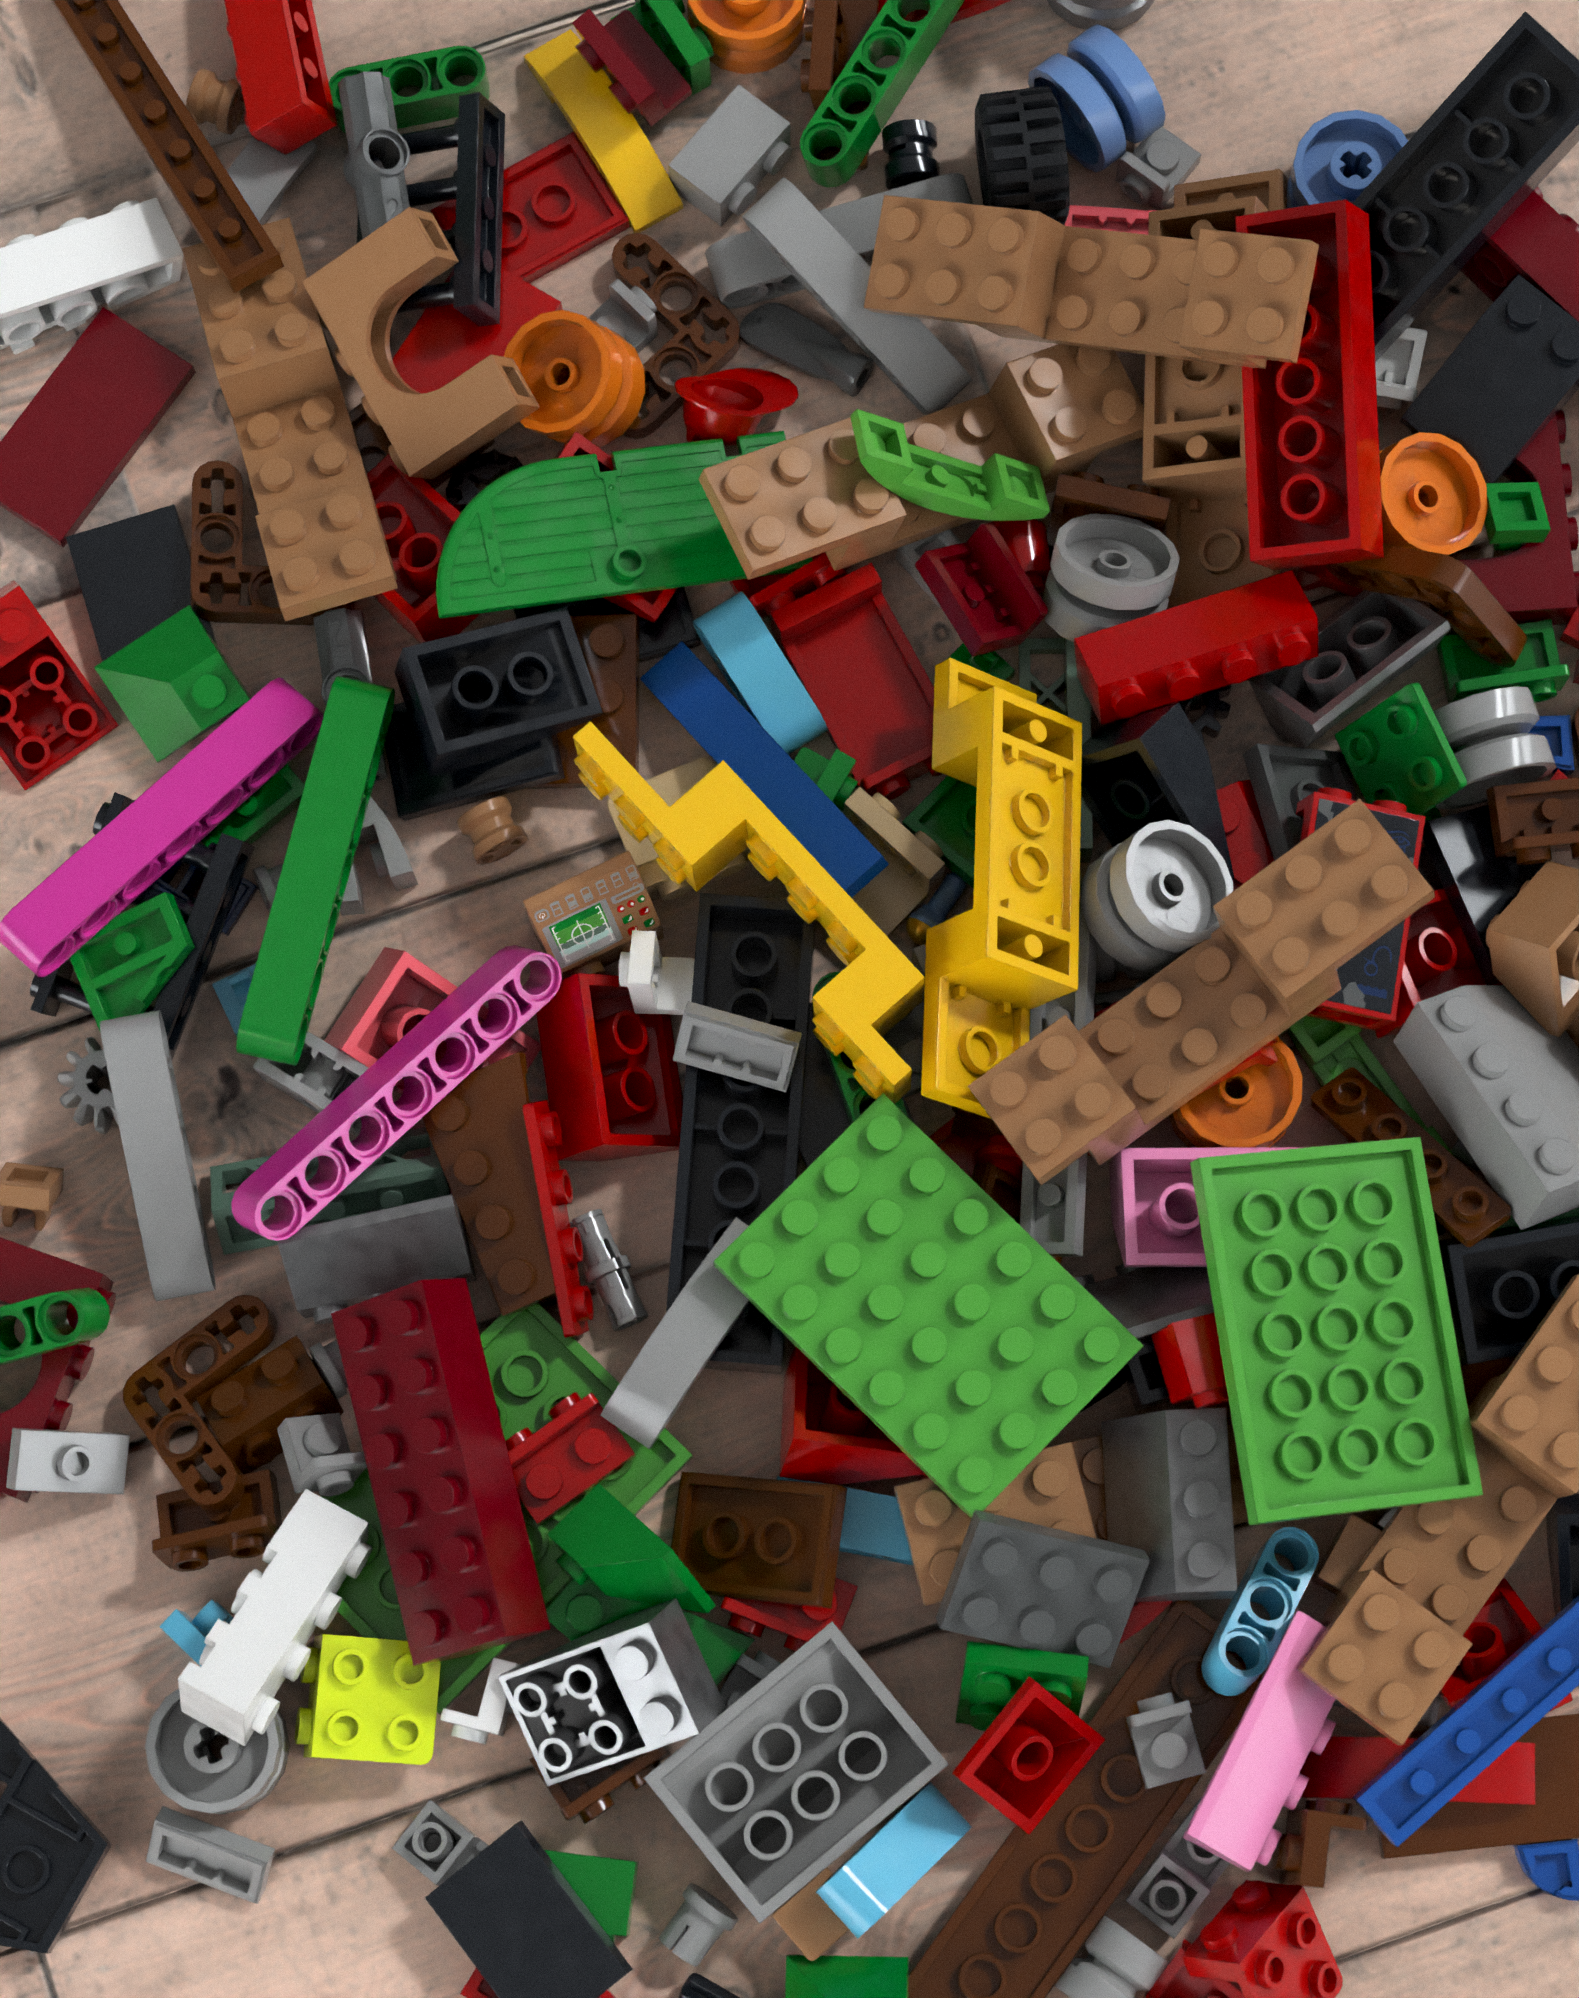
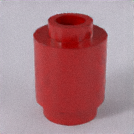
(1030, 547)

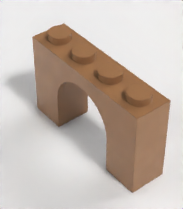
(358, 304)

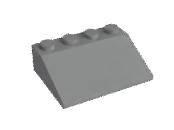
(1503, 1092)
(796, 1772)

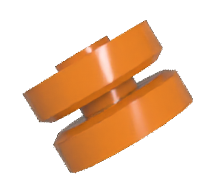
(749, 33)
(579, 376)
(1431, 494)
(1257, 1119)

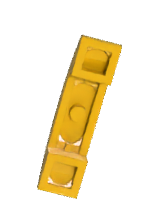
(605, 131)

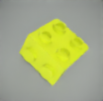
(367, 1702)

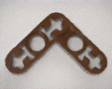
(688, 342)
(228, 566)
(1450, 589)
(180, 1389)

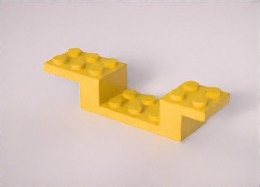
(709, 831)
(1024, 921)

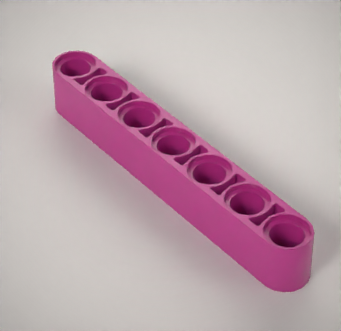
(159, 827)
(371, 1093)

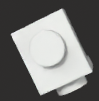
(1399, 369)
(655, 981)
(492, 1712)

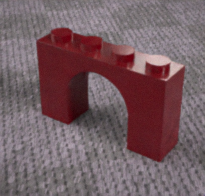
(1538, 577)
(23, 1276)

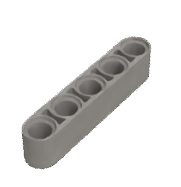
(750, 273)
(839, 282)
(157, 1155)

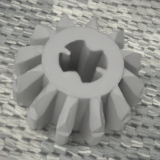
(85, 1088)

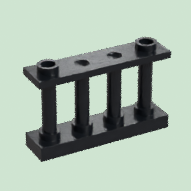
(479, 209)
(204, 917)

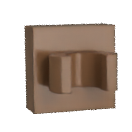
(29, 1188)

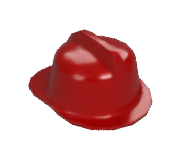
(732, 402)

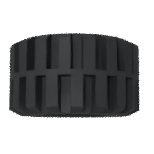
(1022, 151)

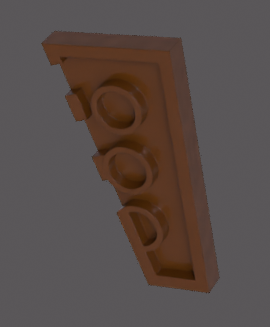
(491, 1174)

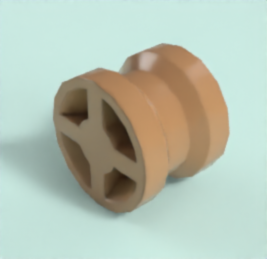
(215, 101)
(492, 830)

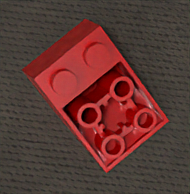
(44, 698)

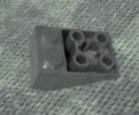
(613, 1693)

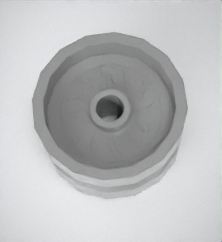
(1107, 574)
(1494, 742)
(1155, 894)
(197, 1780)

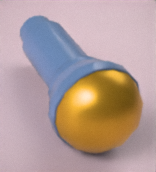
(936, 909)

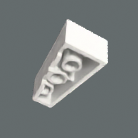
(83, 265)
(275, 1619)

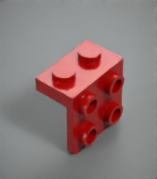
(1267, 1944)

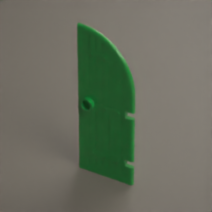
(589, 534)

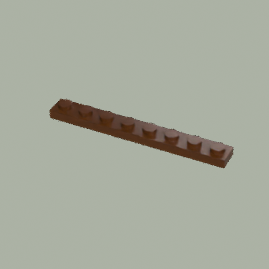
(172, 140)

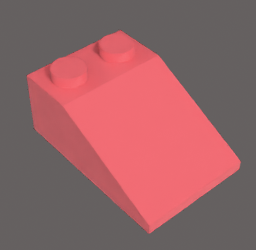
(393, 1001)

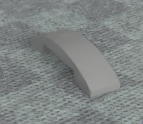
(677, 1349)

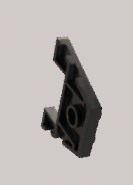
(45, 1851)

